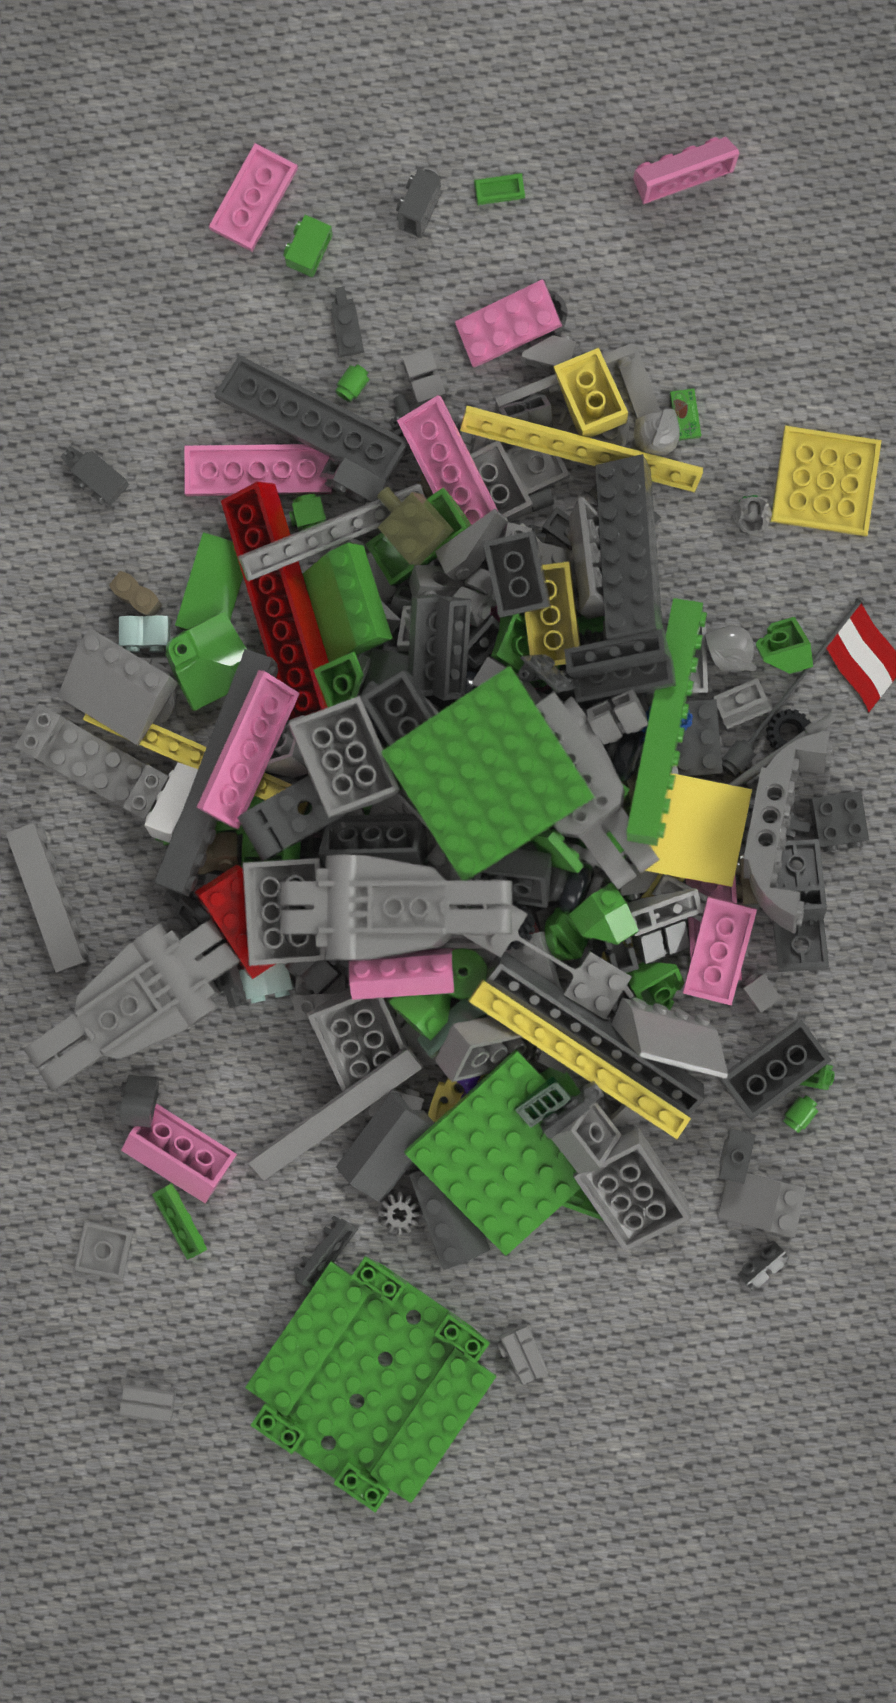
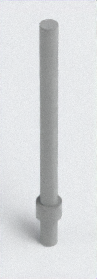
(756, 769)

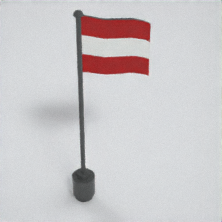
(860, 657)

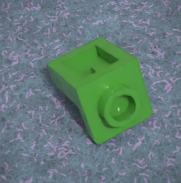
(821, 1079)

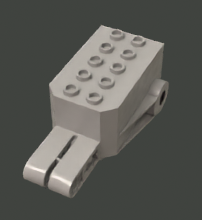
(603, 812)
(389, 908)
(137, 1000)

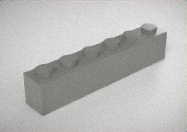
(47, 897)

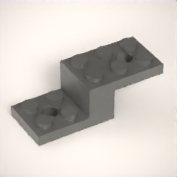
(810, 884)

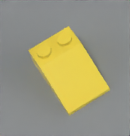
(591, 394)

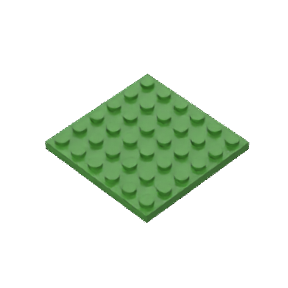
(487, 774)
(493, 1161)

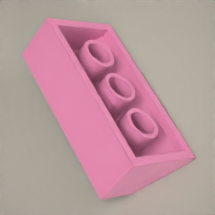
(685, 169)
(403, 975)
(180, 1153)

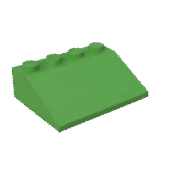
(346, 602)

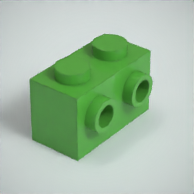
(308, 245)

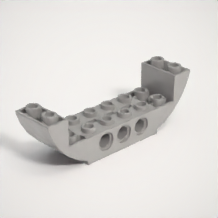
(772, 819)

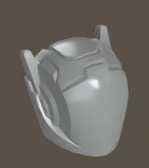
(657, 432)
(731, 648)

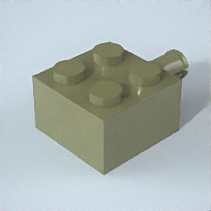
(413, 526)

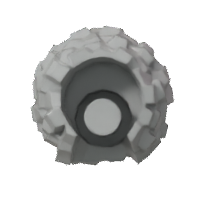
(752, 514)

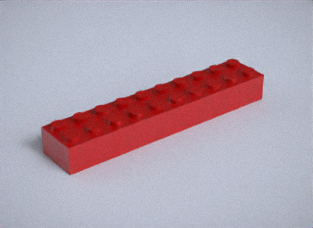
(279, 597)

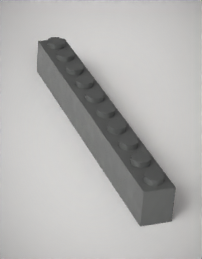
(195, 827)
(592, 1032)

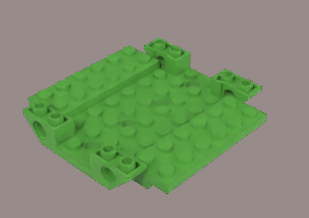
(408, 1406)

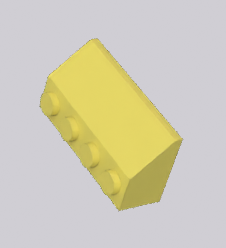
(555, 627)

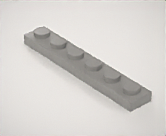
(619, 357)

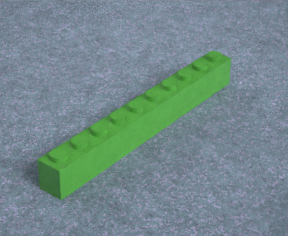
(665, 727)

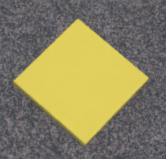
(825, 481)
(702, 831)

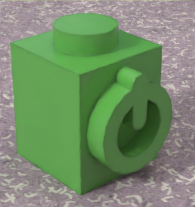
(307, 511)

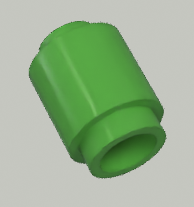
(352, 383)
(800, 1113)

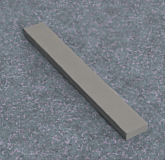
(318, 537)
(335, 1113)

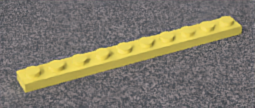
(574, 446)
(191, 754)
(579, 1059)

